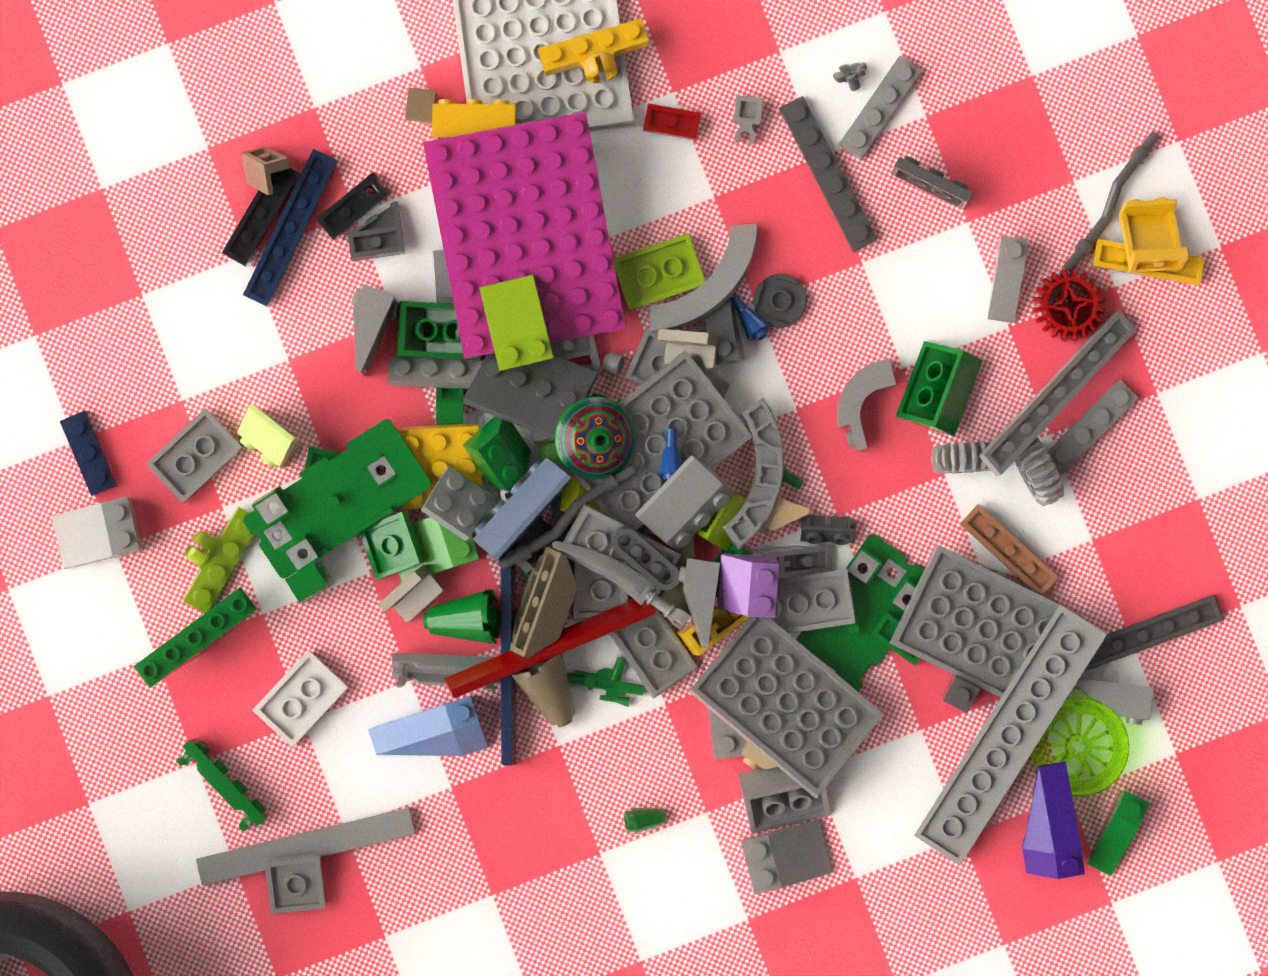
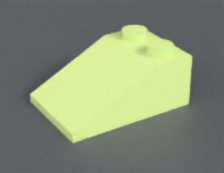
(268, 437)

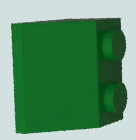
(499, 453)

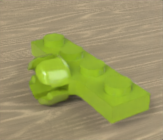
(216, 560)

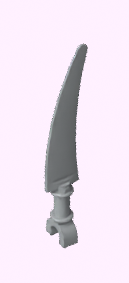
(625, 577)

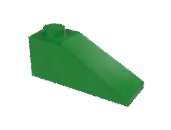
(1118, 832)

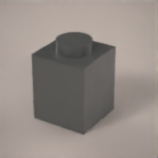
(960, 693)

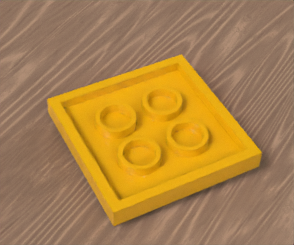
(437, 449)

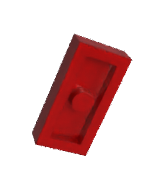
(671, 121)

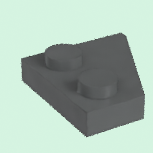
(378, 236)

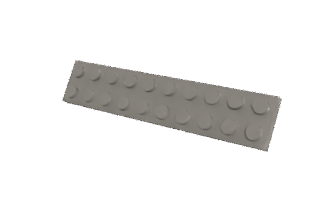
(1010, 734)

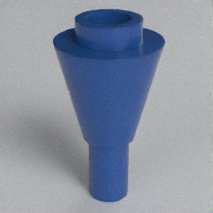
(753, 325)
(671, 457)

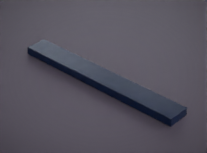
(508, 684)

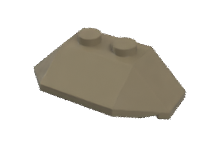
(544, 604)

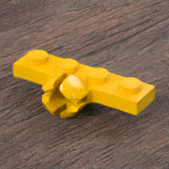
(594, 51)

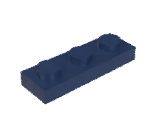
(88, 453)

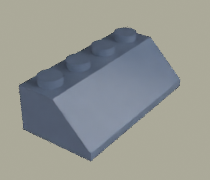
(522, 508)

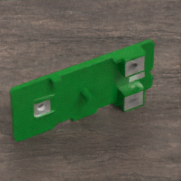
(337, 498)
(851, 647)

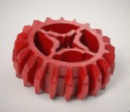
(1068, 293)

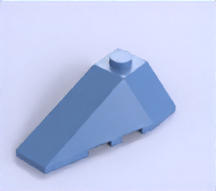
(439, 731)

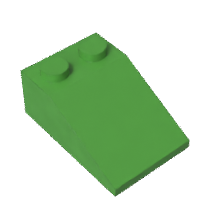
(441, 548)

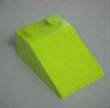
(516, 322)

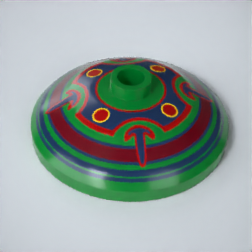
(577, 436)

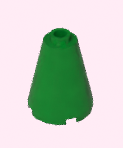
(466, 618)

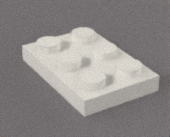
(300, 698)

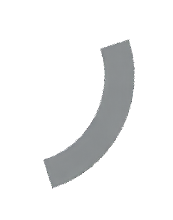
(715, 289)
(767, 477)

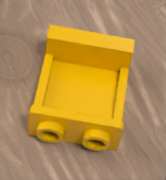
(1151, 235)

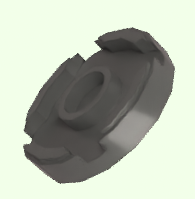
(780, 300)

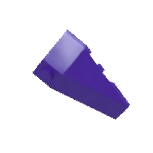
(1052, 832)

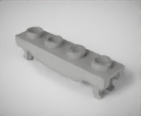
(432, 668)

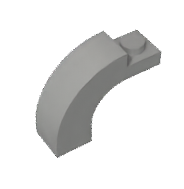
(866, 381)

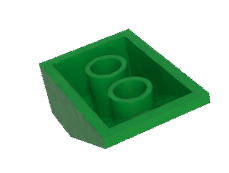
(427, 331)

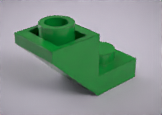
(449, 406)

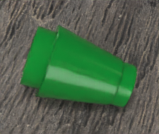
(643, 819)

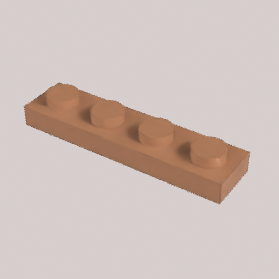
(1008, 550)

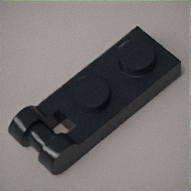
(353, 206)

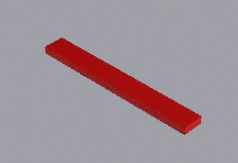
(570, 638)

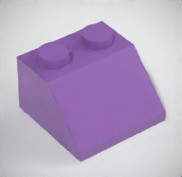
(748, 584)

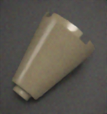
(548, 690)

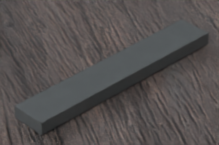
(1157, 630)

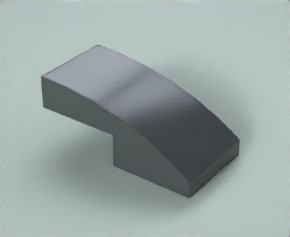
(537, 529)

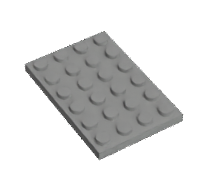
(671, 399)
(972, 621)
(786, 703)

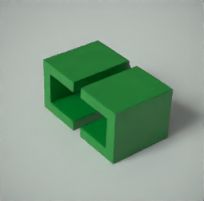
(309, 582)

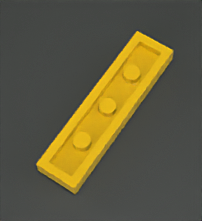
(1113, 257)

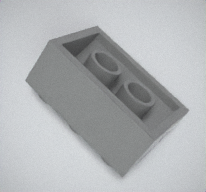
(685, 503)
(777, 800)

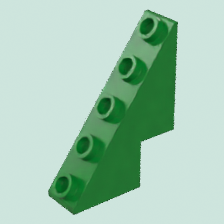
(195, 638)

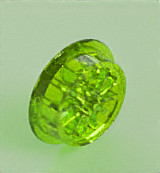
(1117, 748)

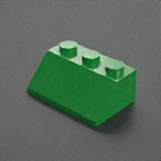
(939, 388)

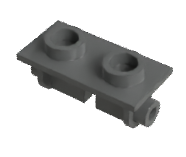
(841, 531)

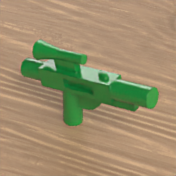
(608, 680)

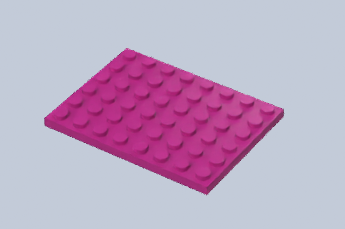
(522, 207)

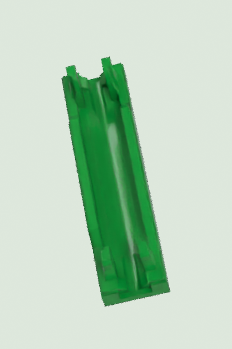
(216, 775)

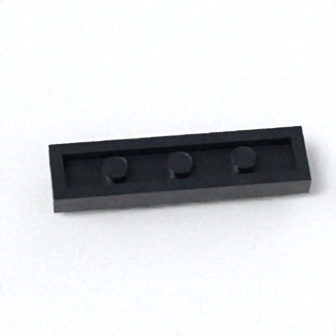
(259, 217)

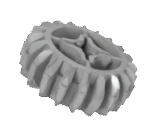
(959, 458)
(1040, 474)

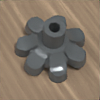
(851, 74)

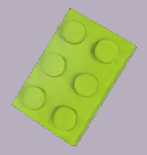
(658, 272)

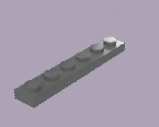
(827, 174)

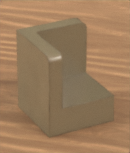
(420, 105)

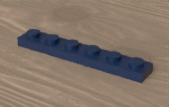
(290, 228)

